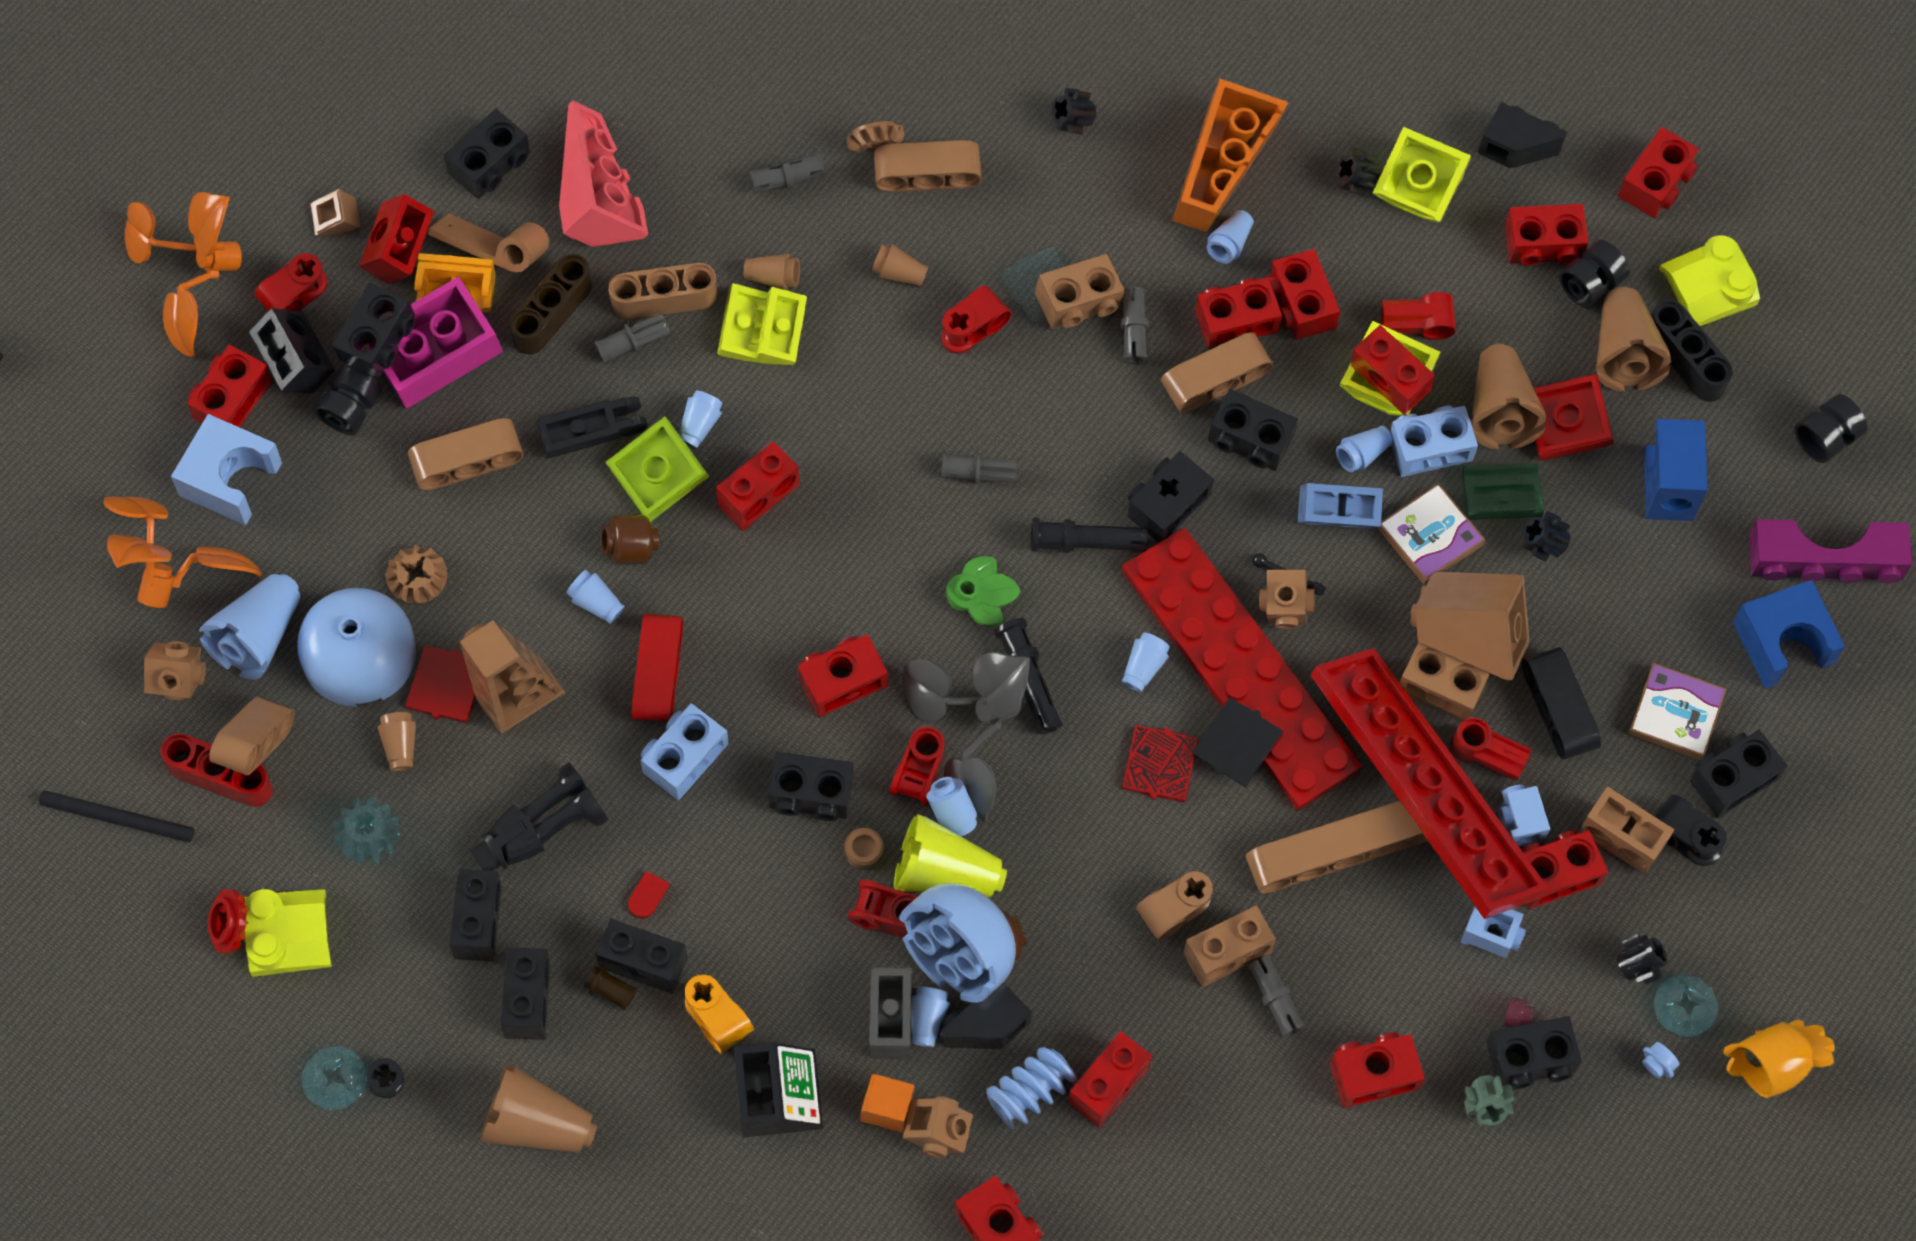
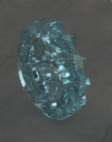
(1674, 1017)
(336, 1095)

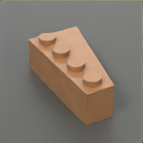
(506, 675)

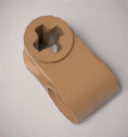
(1170, 907)

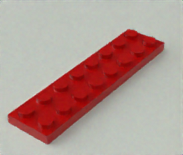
(1240, 663)
(1429, 783)

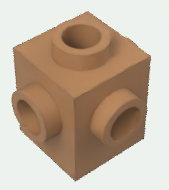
(1284, 586)
(173, 670)
(946, 1126)

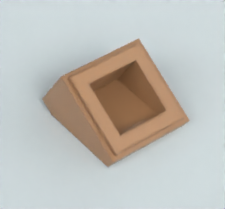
(335, 214)

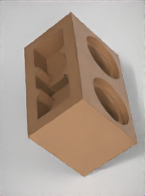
(1075, 284)
(1439, 688)
(1627, 830)
(1229, 946)

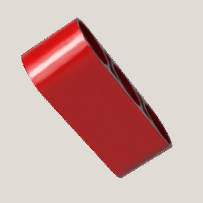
(657, 667)
(197, 766)

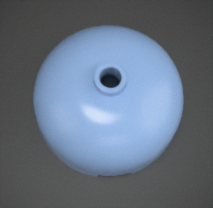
(356, 646)
(960, 939)

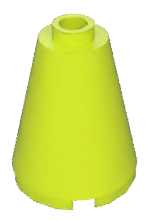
(941, 856)

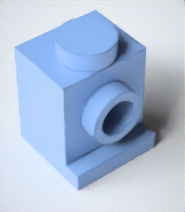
(1524, 815)
(1507, 925)

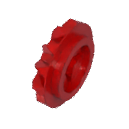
(227, 921)

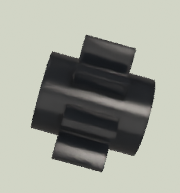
(1073, 111)
(1358, 171)
(1546, 536)
(1642, 959)

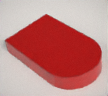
(647, 896)

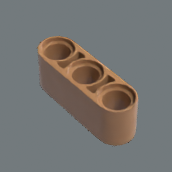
(927, 166)
(678, 279)
(1216, 372)
(465, 454)
(252, 735)

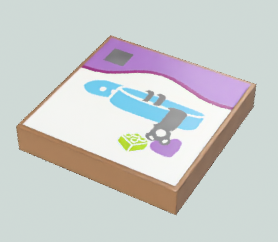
(1431, 533)
(1677, 711)

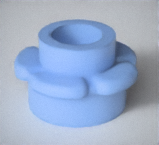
(1660, 1061)

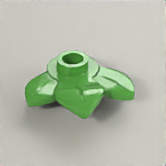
(987, 590)

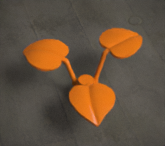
(205, 223)
(157, 577)

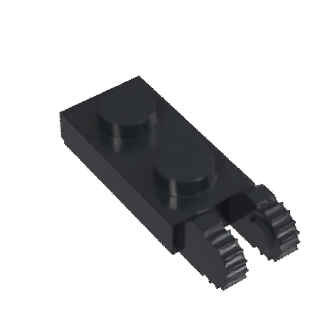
(589, 426)

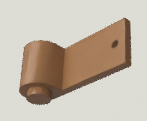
(511, 253)

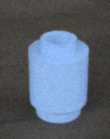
(952, 805)

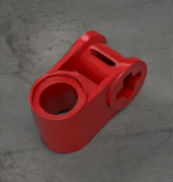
(291, 286)
(973, 320)
(918, 771)
(879, 908)

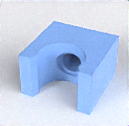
(213, 458)

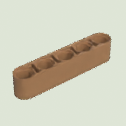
(1333, 847)

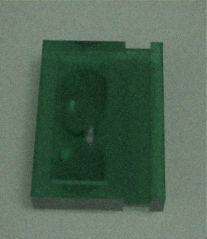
(1503, 491)

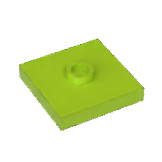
(657, 469)

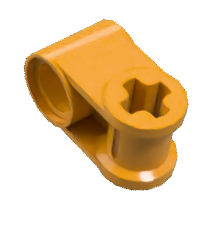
(720, 1018)

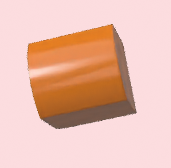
(887, 1103)

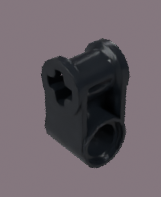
(1692, 829)

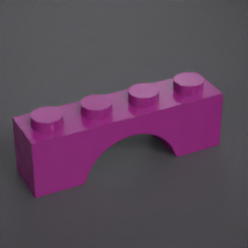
(1783, 551)

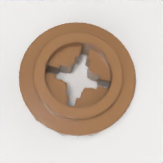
(873, 135)
(421, 589)

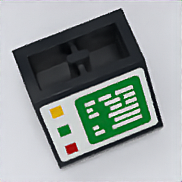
(777, 1089)

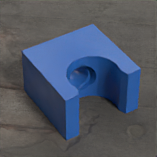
(1675, 470)
(1787, 616)

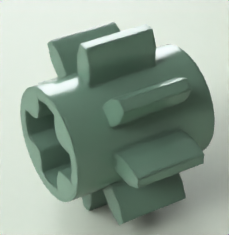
(1489, 1100)

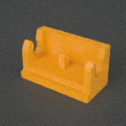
(475, 273)

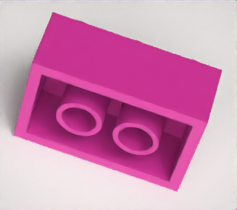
(443, 345)

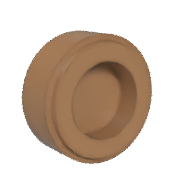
(864, 848)

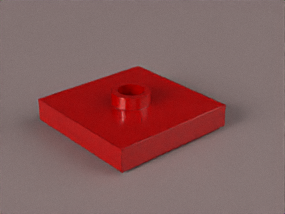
(1574, 418)

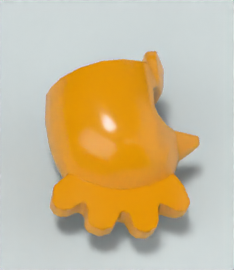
(1785, 1054)

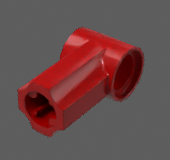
(1429, 315)
(1493, 750)

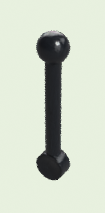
(1259, 560)

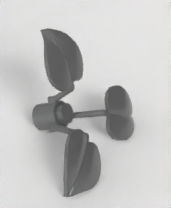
(1002, 685)

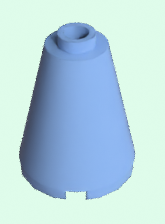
(252, 626)

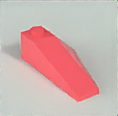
(593, 187)

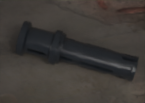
(1068, 536)
(1017, 643)

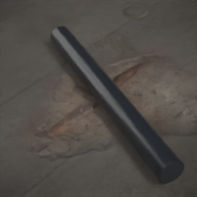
(116, 816)

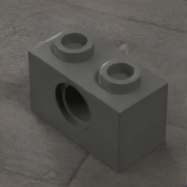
(890, 1013)

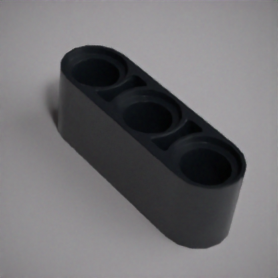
(1692, 367)
(1561, 703)

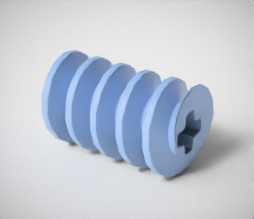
(1030, 1086)

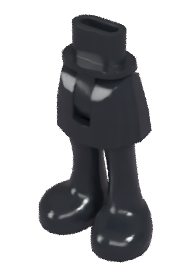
(517, 839)

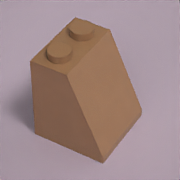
(1475, 619)

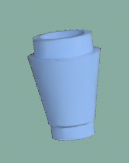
(1229, 238)
(699, 417)
(1363, 448)
(595, 597)
(1144, 661)
(927, 1014)

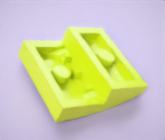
(762, 325)

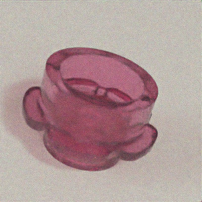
(1518, 1012)

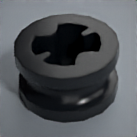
(395, 1070)

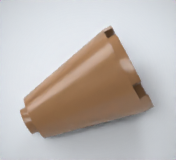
(1630, 343)
(1505, 401)
(535, 1116)

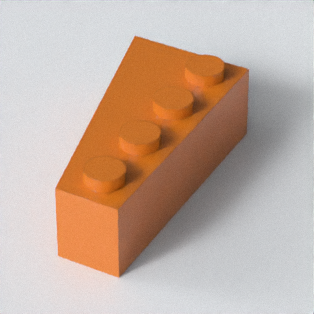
(1229, 142)

